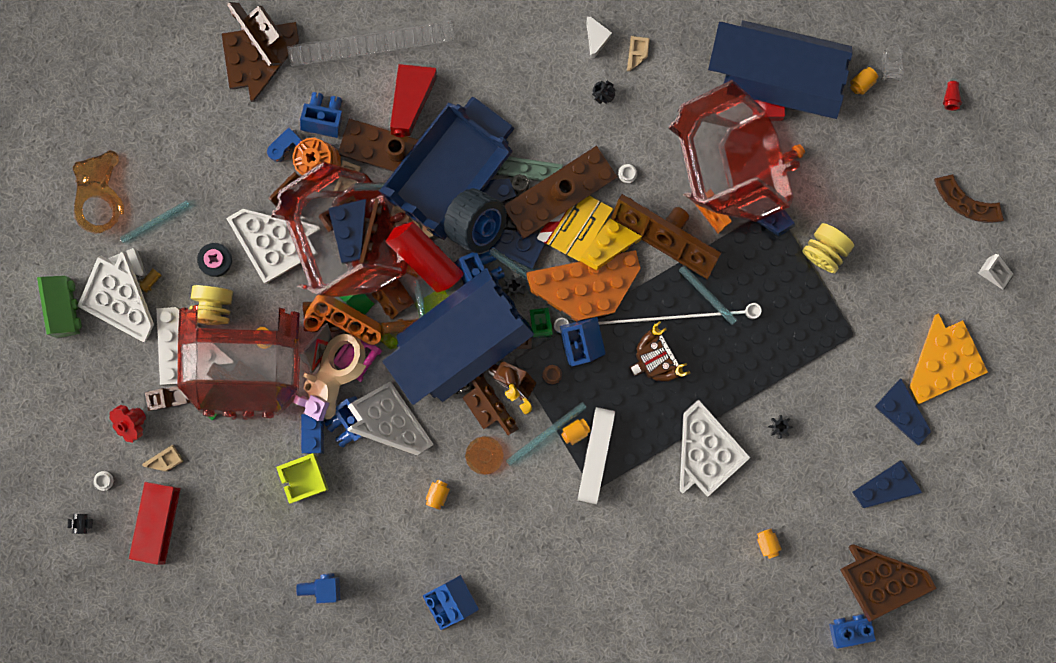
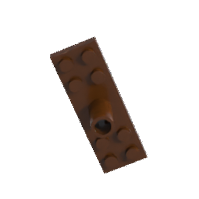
(374, 145)
(547, 201)
(667, 235)

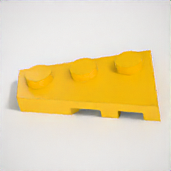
(608, 243)

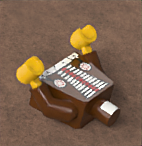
(656, 358)
(517, 382)

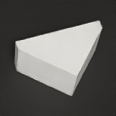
(597, 36)
(135, 262)
(996, 271)

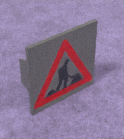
(314, 350)

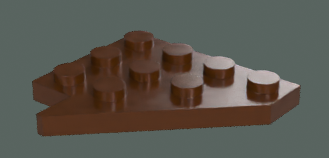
(245, 62)
(883, 582)

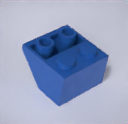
(582, 341)
(450, 602)

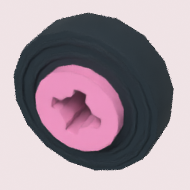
(220, 263)

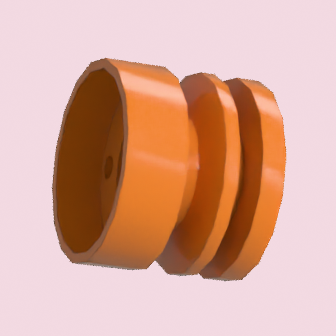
(319, 149)

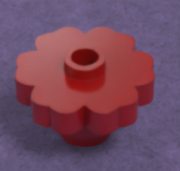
(128, 422)

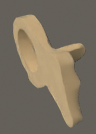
(328, 379)

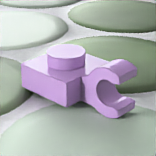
(314, 406)

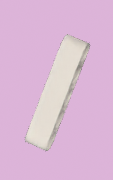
(596, 455)

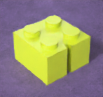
(303, 477)

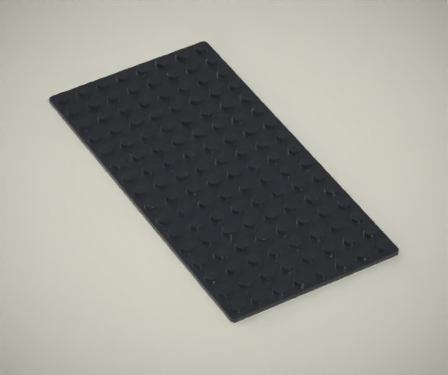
(723, 359)

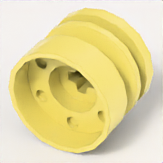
(828, 247)
(211, 303)

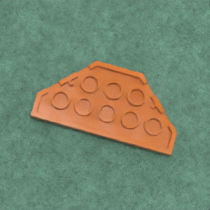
(583, 290)

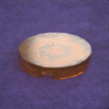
(484, 455)

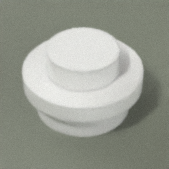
(627, 173)
(103, 480)

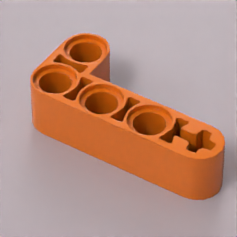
(367, 331)

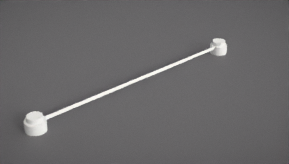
(752, 311)

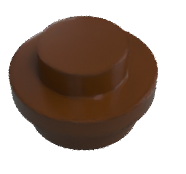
(552, 374)

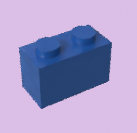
(312, 435)

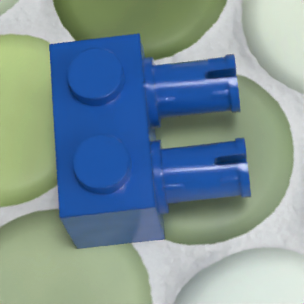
(321, 119)
(474, 264)
(344, 416)
(324, 588)
(852, 631)

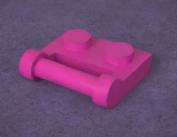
(347, 354)

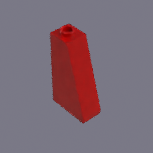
(410, 96)

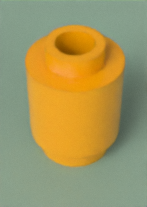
(863, 81)
(575, 431)
(437, 494)
(769, 543)

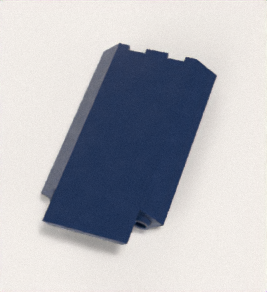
(783, 66)
(453, 155)
(457, 340)

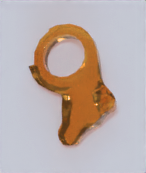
(92, 182)

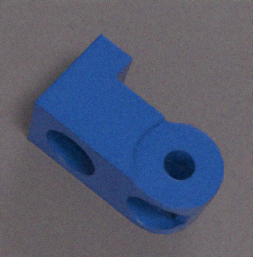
(282, 145)

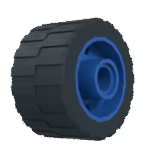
(475, 220)

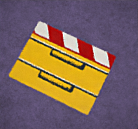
(576, 227)

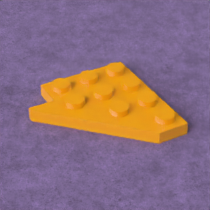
(945, 361)

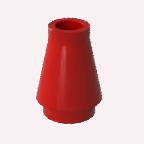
(952, 97)

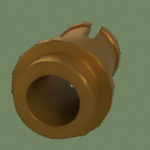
(149, 280)

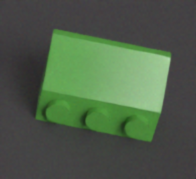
(59, 306)

